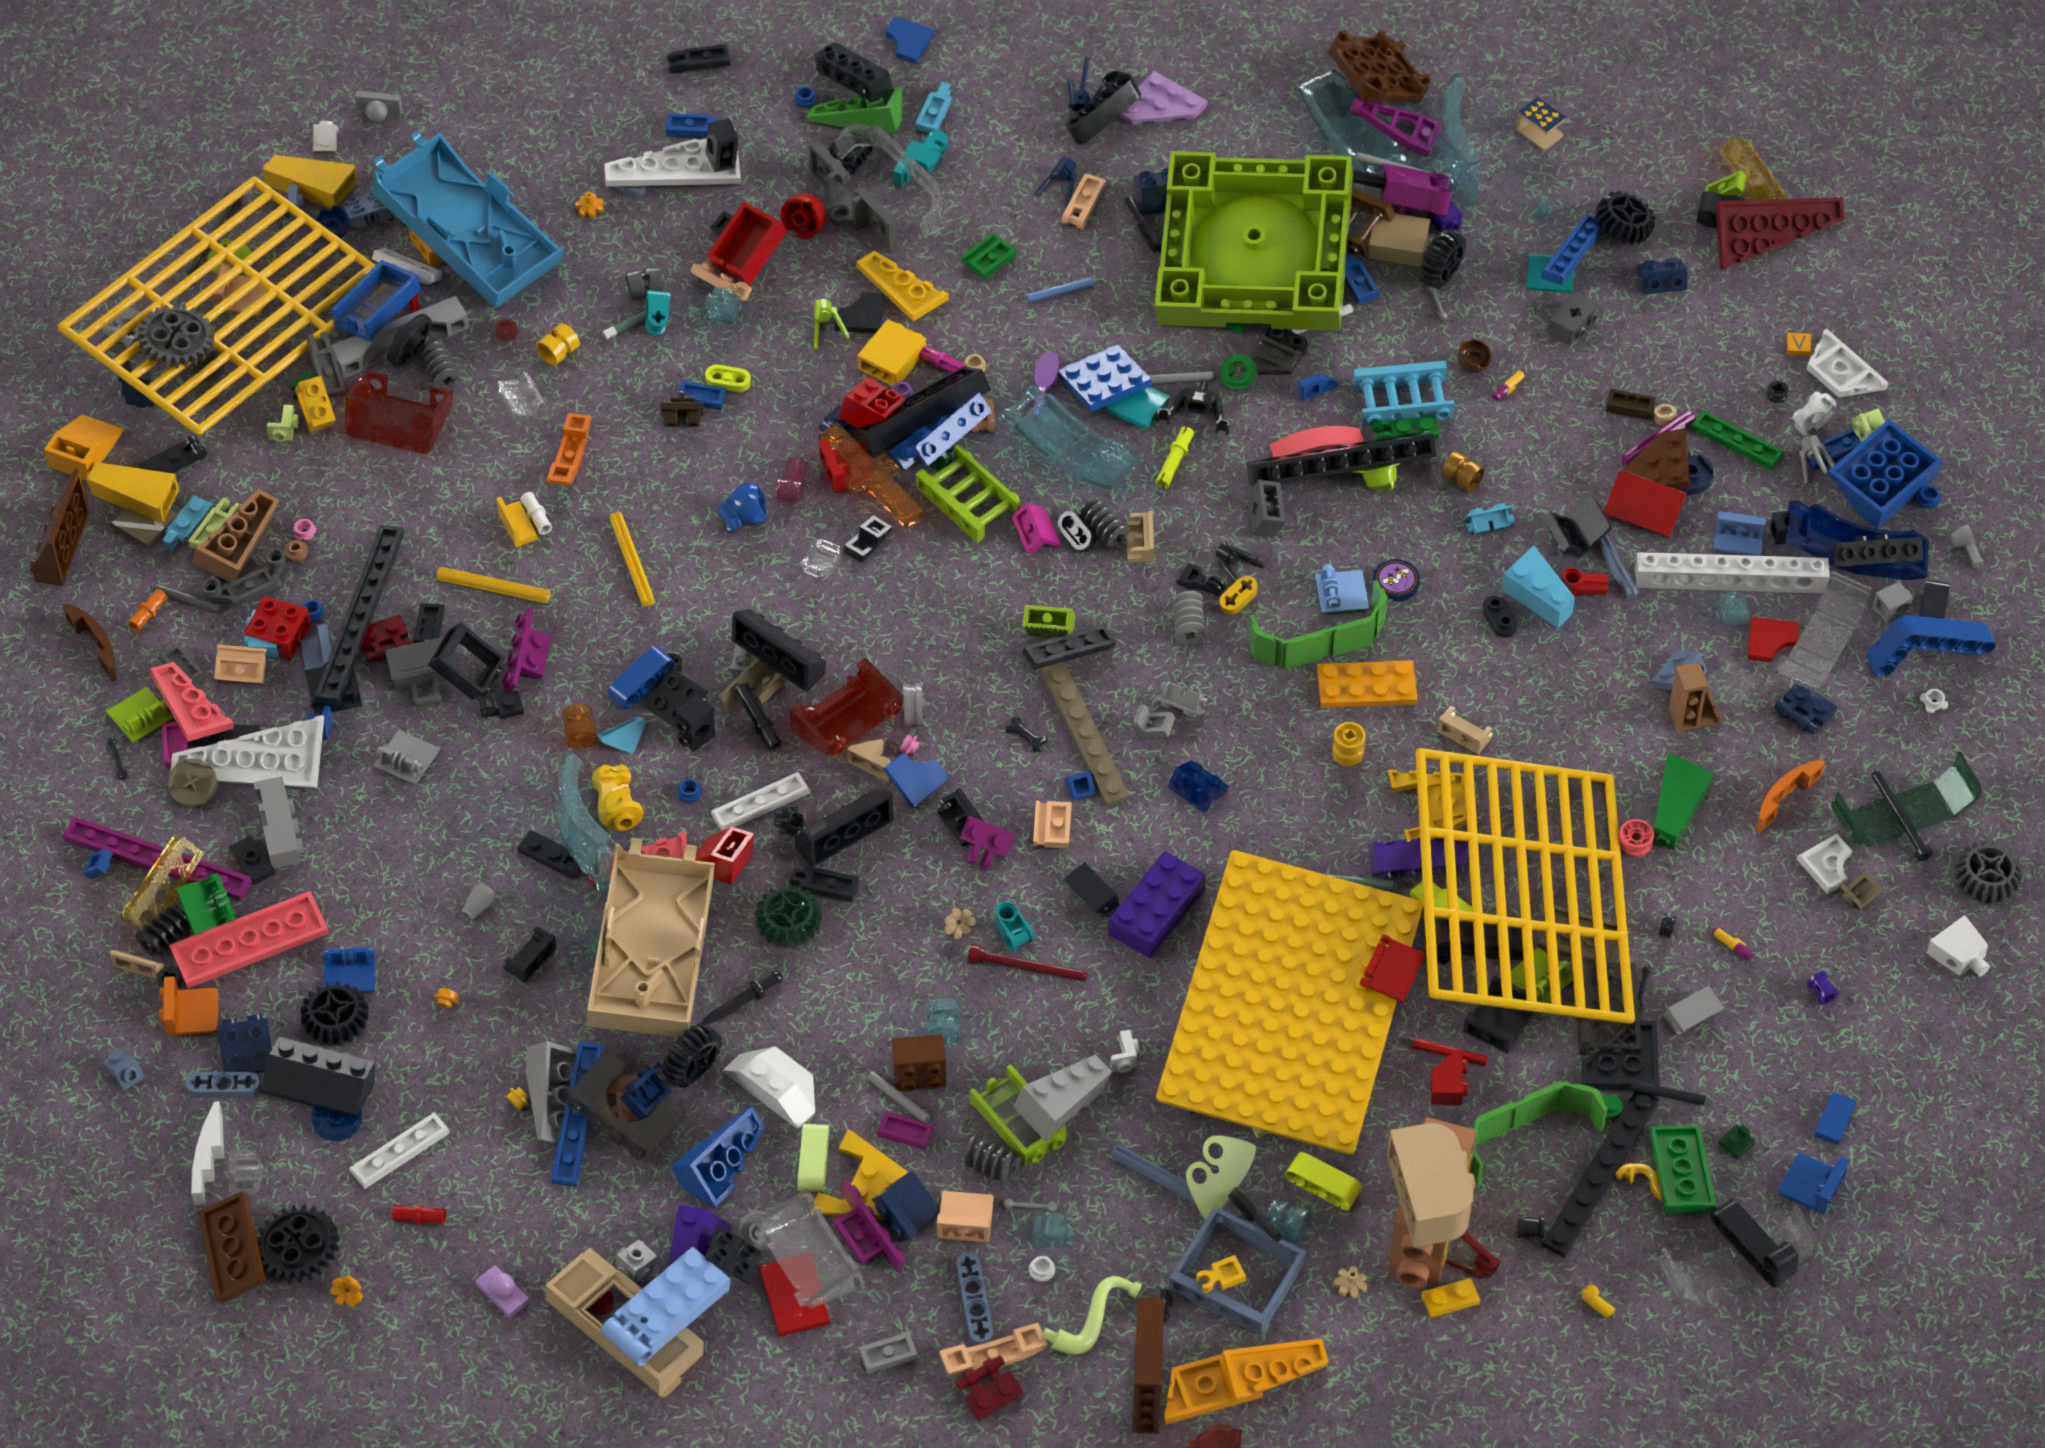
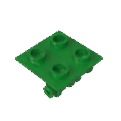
(206, 904)

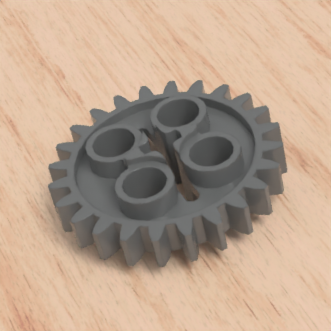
(179, 329)

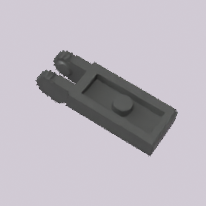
(326, 364)

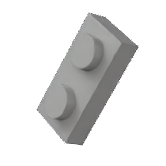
(888, 1353)

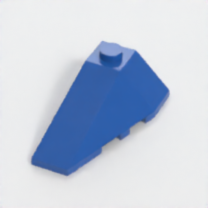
(712, 1164)

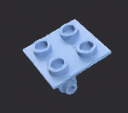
(1341, 590)

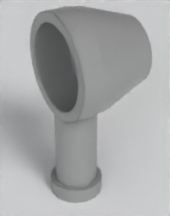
(1964, 539)

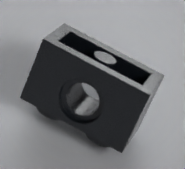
(722, 145)
(695, 723)

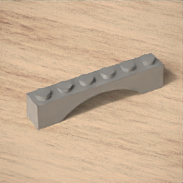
(355, 352)

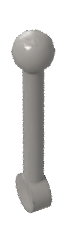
(1442, 315)
(1051, 1207)

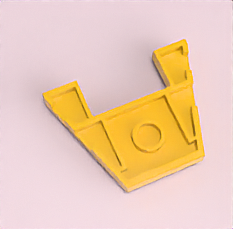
(1408, 781)
(871, 1178)

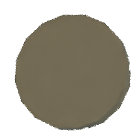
(192, 783)

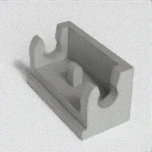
(1693, 1010)

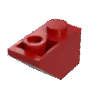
(1447, 1080)

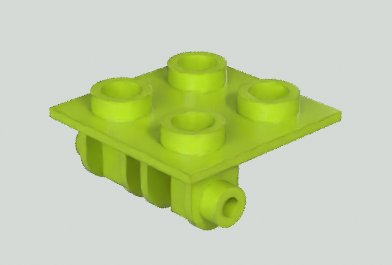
(140, 714)
(1542, 975)

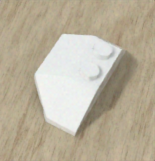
(776, 1083)

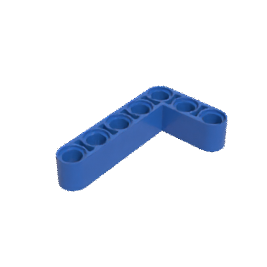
(1928, 634)

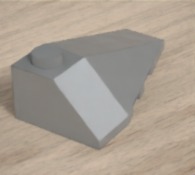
(549, 1079)

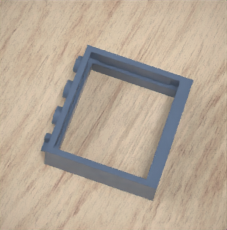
(1220, 1303)

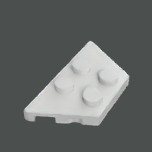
(1842, 369)

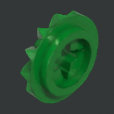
(1228, 369)

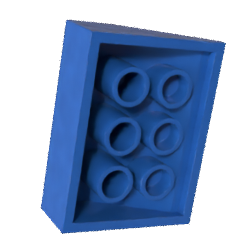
(1884, 473)

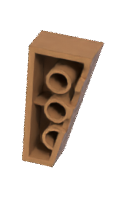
(233, 542)

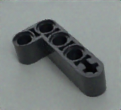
(1118, 96)
(1467, 941)
(1769, 1260)

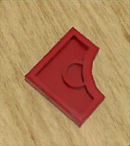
(1769, 637)

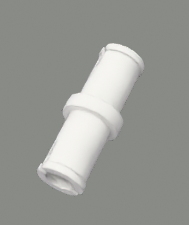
(536, 513)

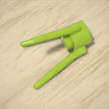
(822, 313)

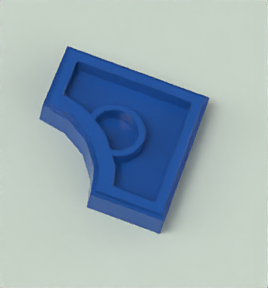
(909, 38)
(915, 779)

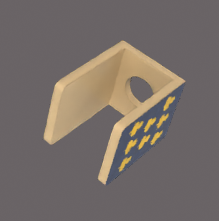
(1539, 122)

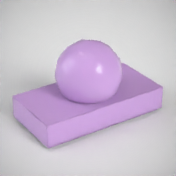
(502, 1291)

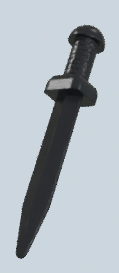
(756, 990)

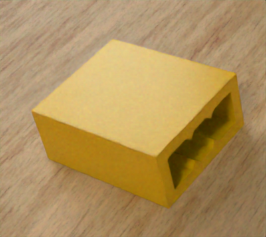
(891, 353)

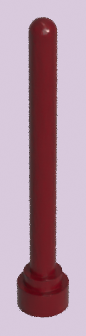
(979, 955)

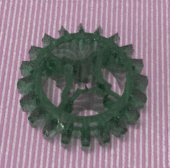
(778, 926)

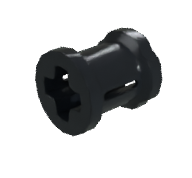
(1530, 1226)

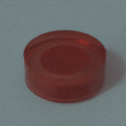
(506, 330)

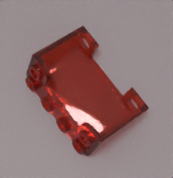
(394, 420)

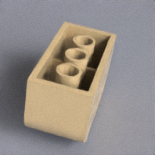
(1431, 1182)

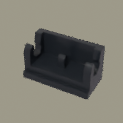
(956, 813)
(1092, 889)
(532, 955)

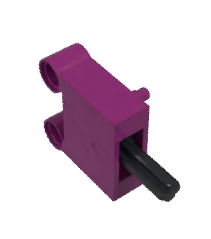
(1409, 188)

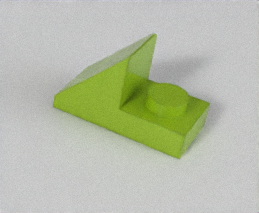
(1729, 185)

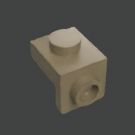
(1861, 890)

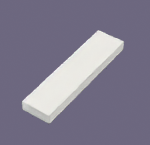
(760, 801)
(399, 1150)

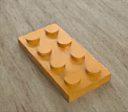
(1366, 684)

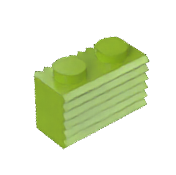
(1048, 620)

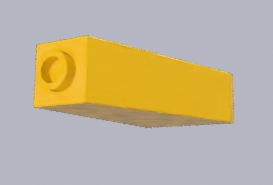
(318, 180)
(134, 488)

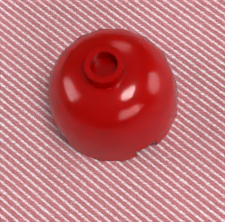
(803, 211)

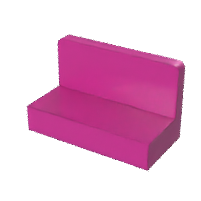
(1034, 527)

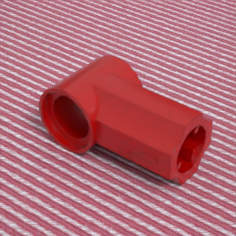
(1584, 583)

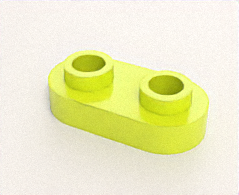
(728, 378)

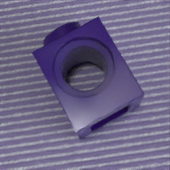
(1451, 220)

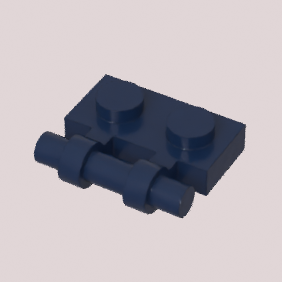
(1810, 704)

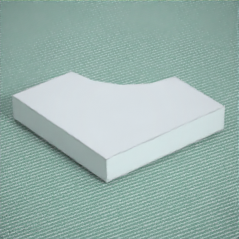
(1826, 863)

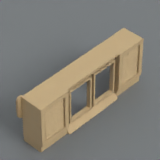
(589, 1279)

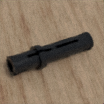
(762, 724)

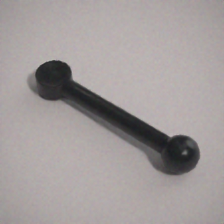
(122, 774)
(1646, 970)

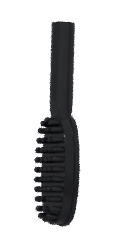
(1146, 230)
(1252, 1213)

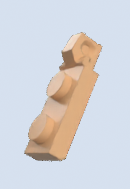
(707, 272)

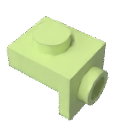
(285, 429)

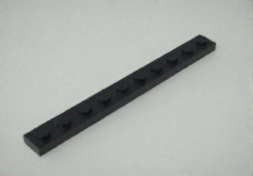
(359, 615)

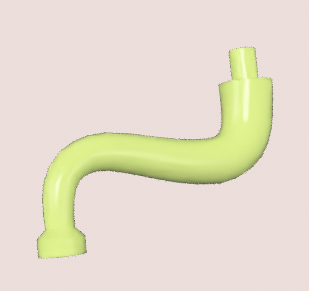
(1080, 1343)

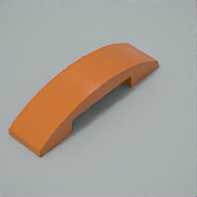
(571, 449)
(1804, 775)

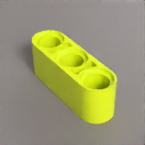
(1323, 1180)

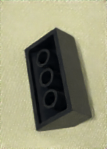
(777, 649)
(845, 826)
(318, 1077)

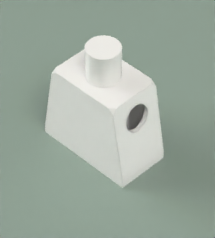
(1960, 948)

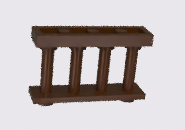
(1377, 208)

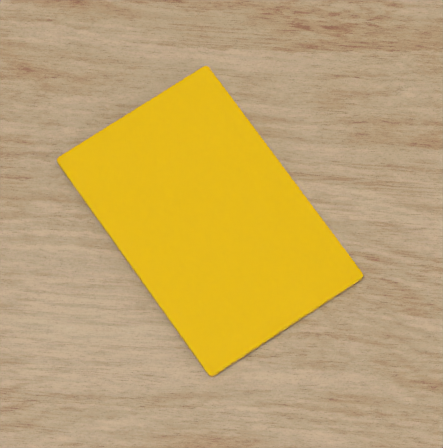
(1276, 1005)

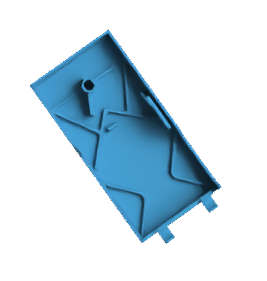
(465, 219)

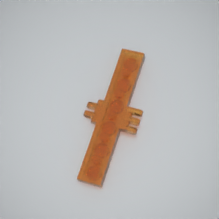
(873, 475)

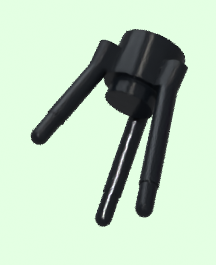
(1230, 554)

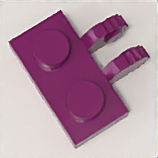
(988, 837)

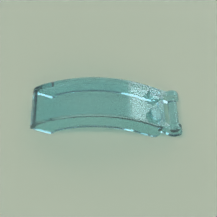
(1329, 103)
(1456, 150)
(1069, 441)
(578, 830)

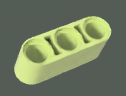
(813, 1157)

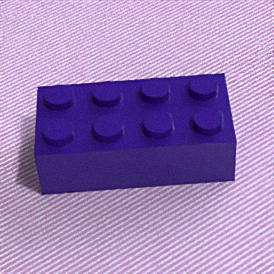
(1157, 904)

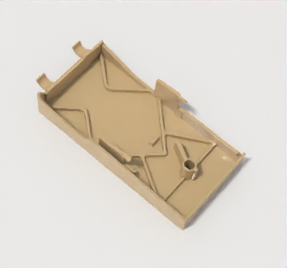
(650, 942)

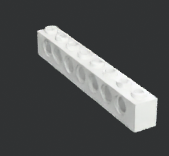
(1731, 572)

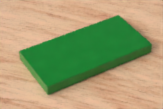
(1682, 1169)

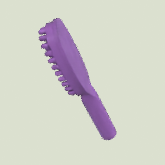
(1046, 371)

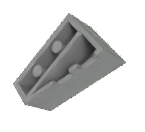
(278, 823)

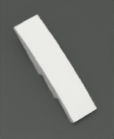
(208, 1148)

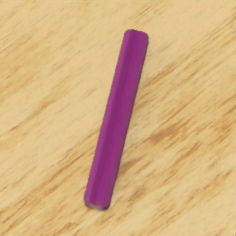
(1679, 422)

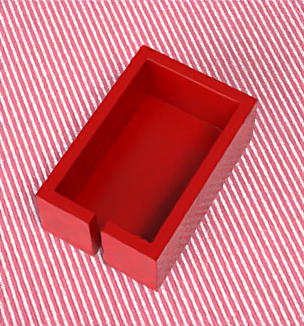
(746, 243)

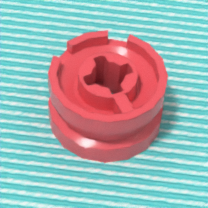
(1640, 830)

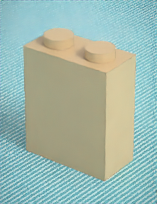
(1399, 240)

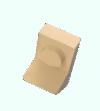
(868, 758)

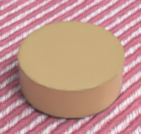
(1664, 414)

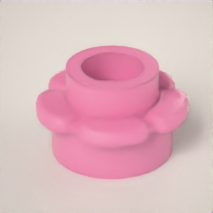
(301, 525)
(909, 745)

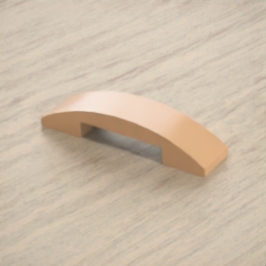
(1019, 1346)

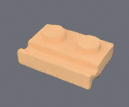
(240, 663)
(1052, 824)

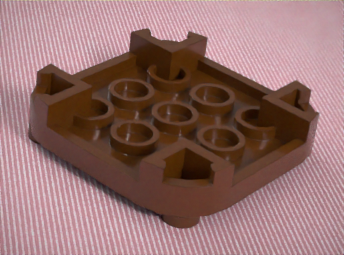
(1378, 68)

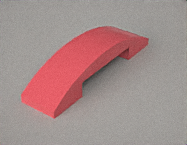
(1316, 439)

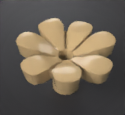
(959, 922)
(1350, 1282)

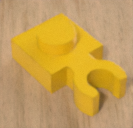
(1224, 1272)

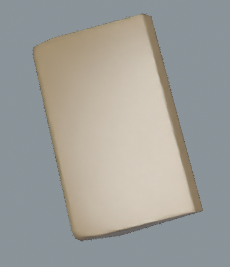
(136, 964)

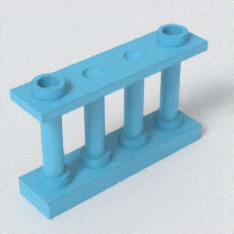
(1401, 375)

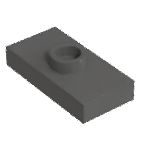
(183, 660)

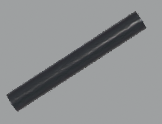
(1667, 1092)

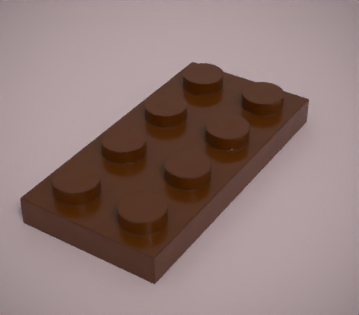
(231, 1247)

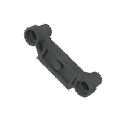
(248, 586)

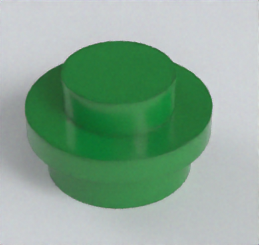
(1613, 1105)

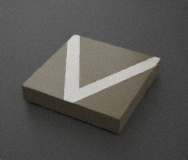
(141, 528)

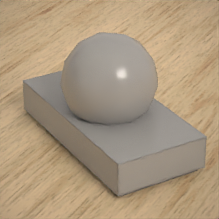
(378, 104)

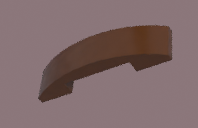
(83, 621)

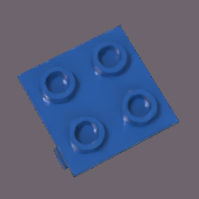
(350, 966)

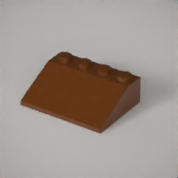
(61, 533)

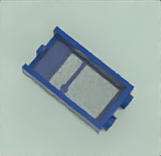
(375, 300)

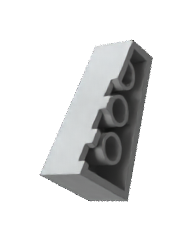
(1061, 1095)

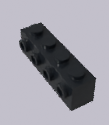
(853, 71)

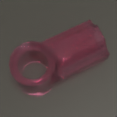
(791, 485)

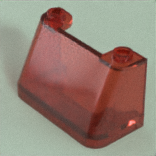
(848, 712)

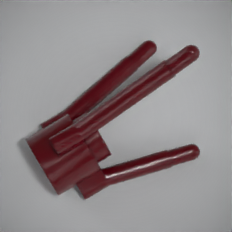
(1485, 1261)

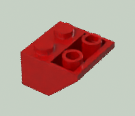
(869, 403)
(729, 851)

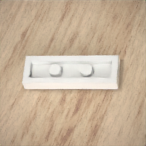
(425, 273)

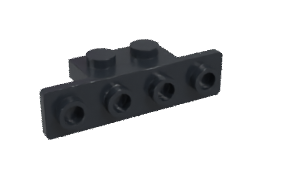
(1877, 551)

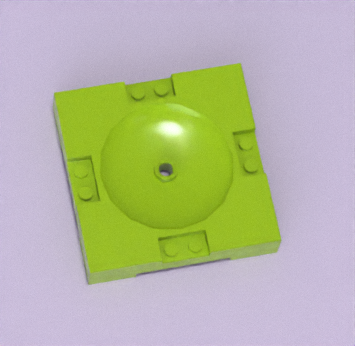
(1254, 241)

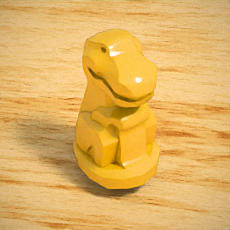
(615, 804)

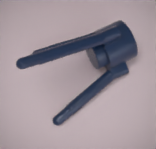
(1081, 97)
(1062, 171)

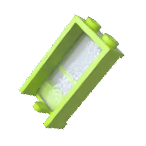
(998, 1110)

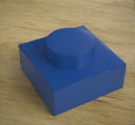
(98, 863)

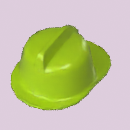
(1380, 478)

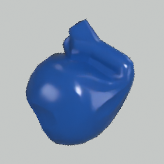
(744, 506)

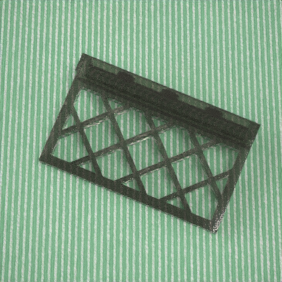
(1586, 1027)

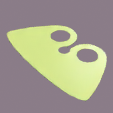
(1232, 1167)

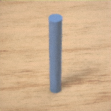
(1058, 290)

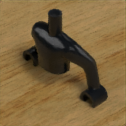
(1197, 401)

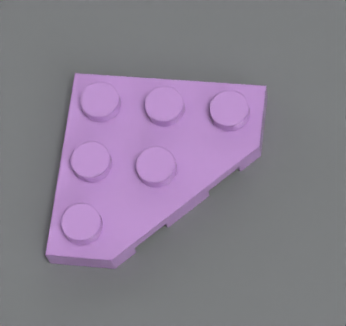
(1163, 101)

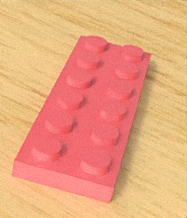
(248, 939)

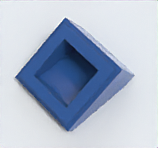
(1080, 785)

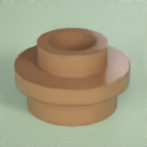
(296, 555)

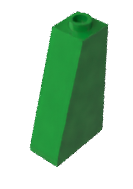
(1680, 797)

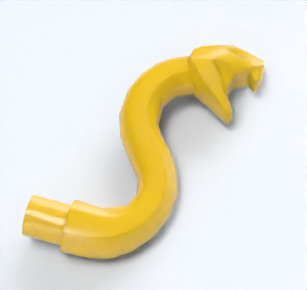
(1629, 1170)

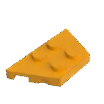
(1199, 1389)

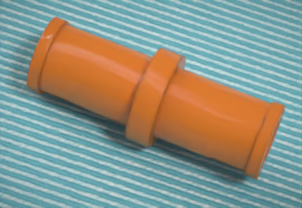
(147, 610)

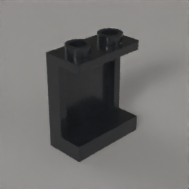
(1498, 1025)

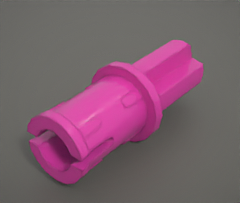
(940, 360)

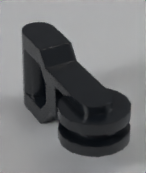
(1213, 585)

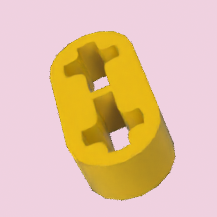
(1235, 593)

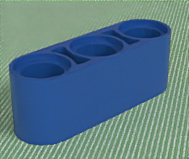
(641, 677)

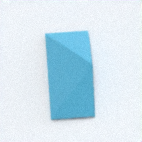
(625, 735)

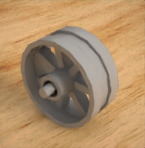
(913, 704)

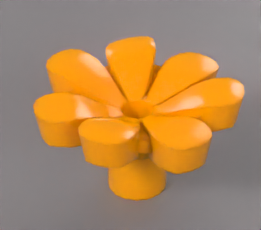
(589, 204)
(347, 1290)

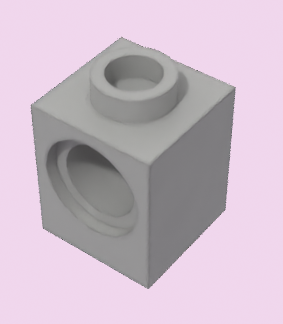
(1893, 601)

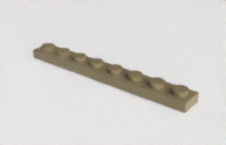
(1085, 734)

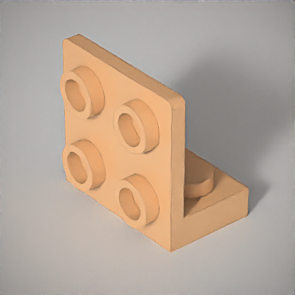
(965, 1216)

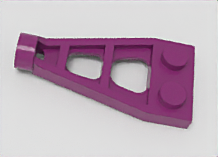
(1422, 136)

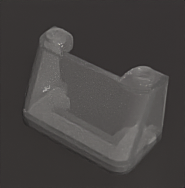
(808, 1251)

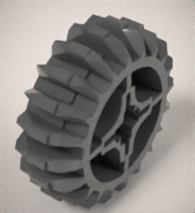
(1989, 878)

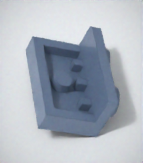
(1665, 676)

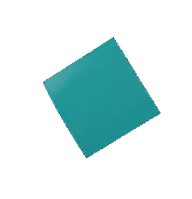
(1140, 407)

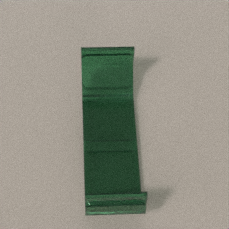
(1923, 806)

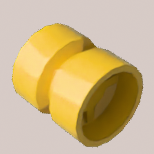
(555, 346)
(1348, 744)

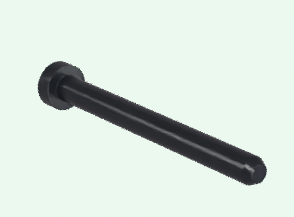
(1922, 852)

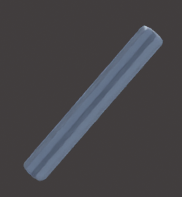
(1618, 568)
(1152, 1171)

